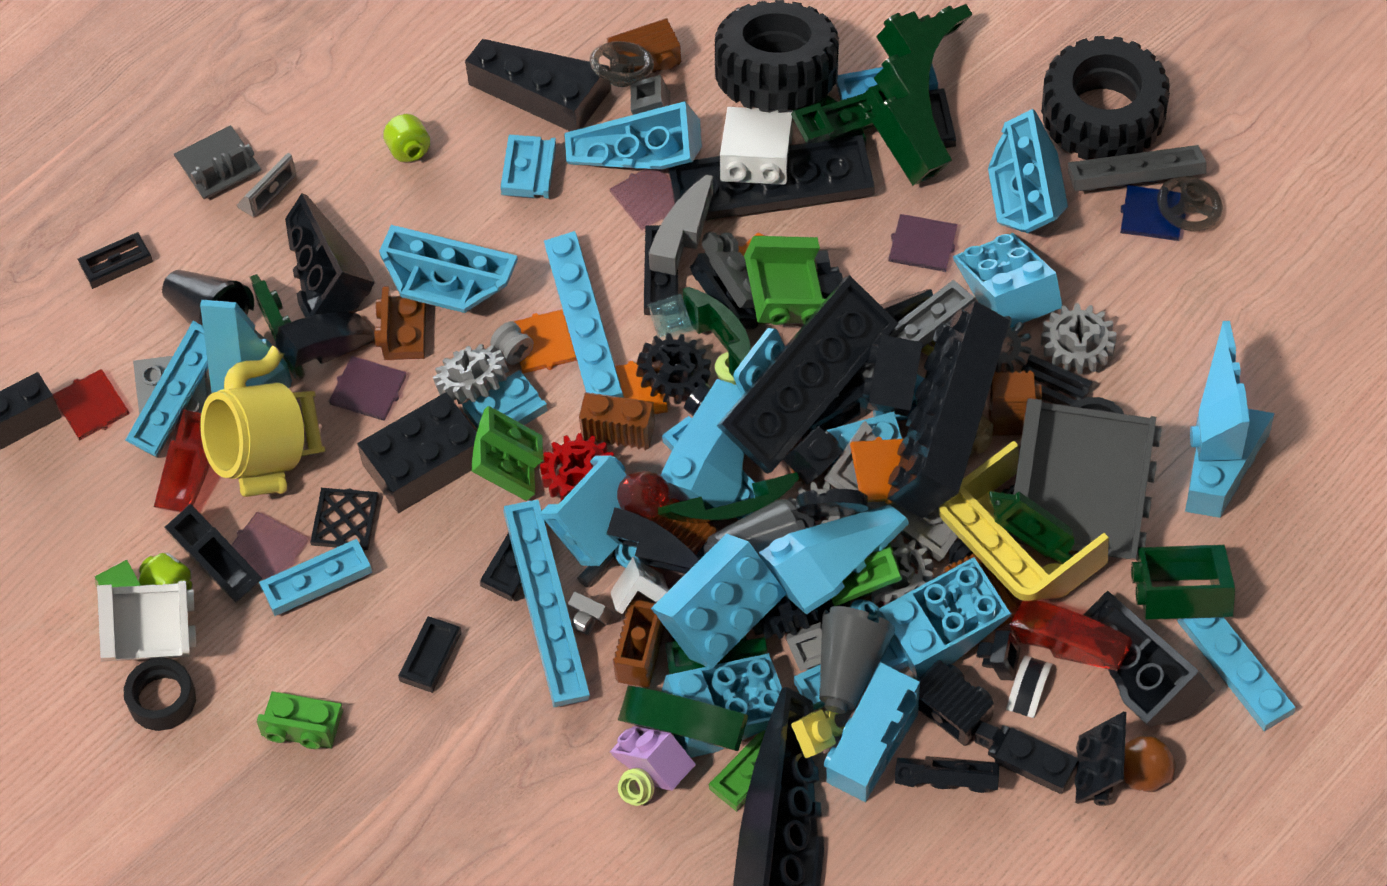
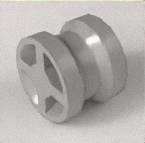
(512, 342)

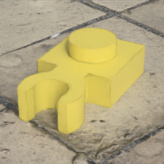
(816, 732)

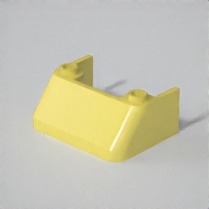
(973, 521)

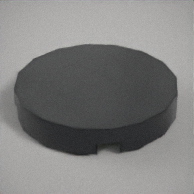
(832, 503)

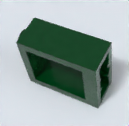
(1184, 563)

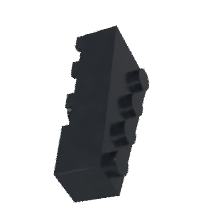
(538, 82)

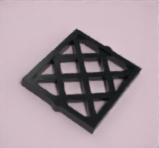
(349, 495)

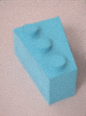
(1217, 480)
(873, 732)

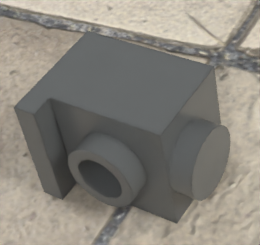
(649, 94)

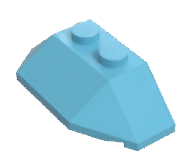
(1026, 175)
(444, 269)

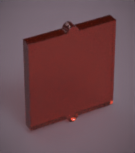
(90, 404)

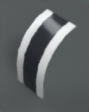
(1028, 686)

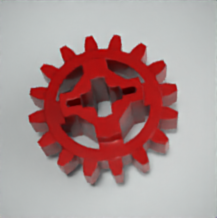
(574, 462)

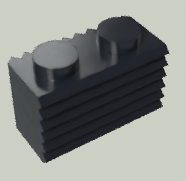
(953, 701)

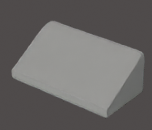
(268, 187)

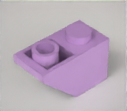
(655, 753)

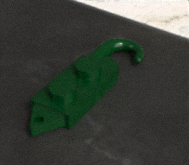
(270, 305)
(1033, 525)

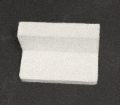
(638, 578)

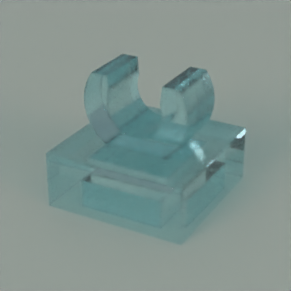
(669, 315)

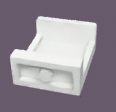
(755, 146)
(145, 621)

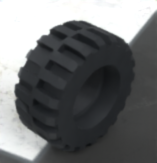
(776, 56)
(1109, 66)

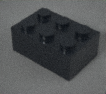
(419, 452)

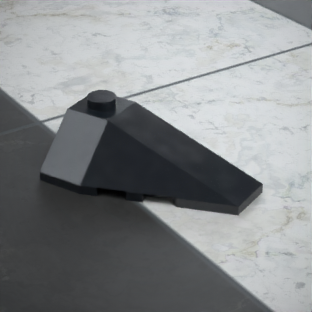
(328, 267)
(1153, 675)

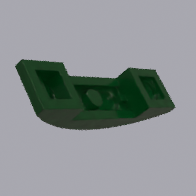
(839, 118)
(710, 314)
(764, 491)
(683, 717)

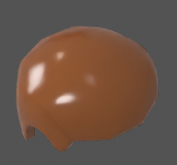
(1148, 764)

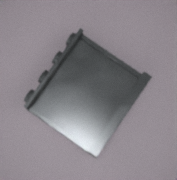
(1089, 472)

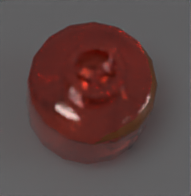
(643, 493)

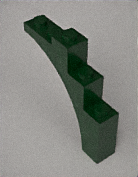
(907, 114)

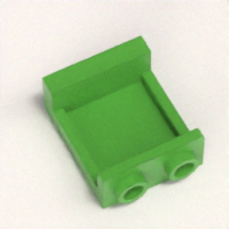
(783, 278)

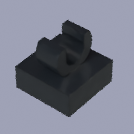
(1000, 655)

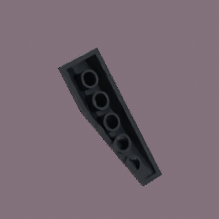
(780, 810)

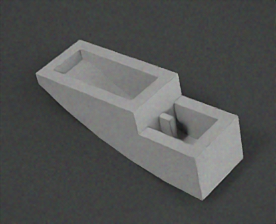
(681, 227)

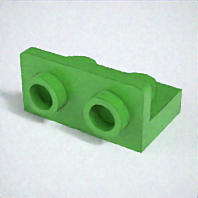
(300, 720)

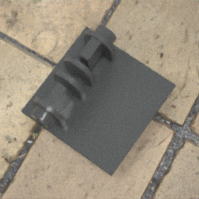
(217, 162)

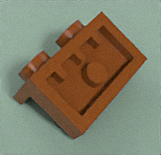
(401, 327)

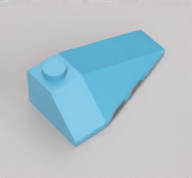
(642, 140)
(232, 340)
(1223, 409)
(704, 457)
(819, 558)

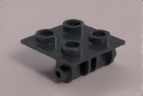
(1101, 760)

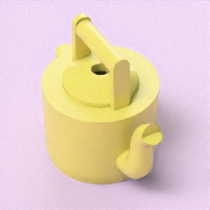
(258, 428)

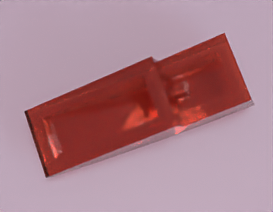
(184, 466)
(1069, 635)

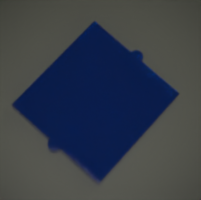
(1143, 215)

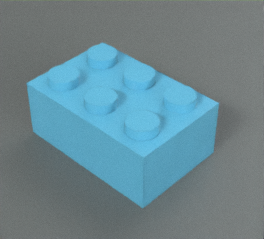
(719, 600)

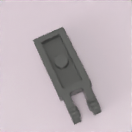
(729, 266)

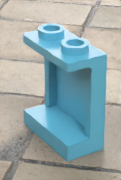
(586, 512)

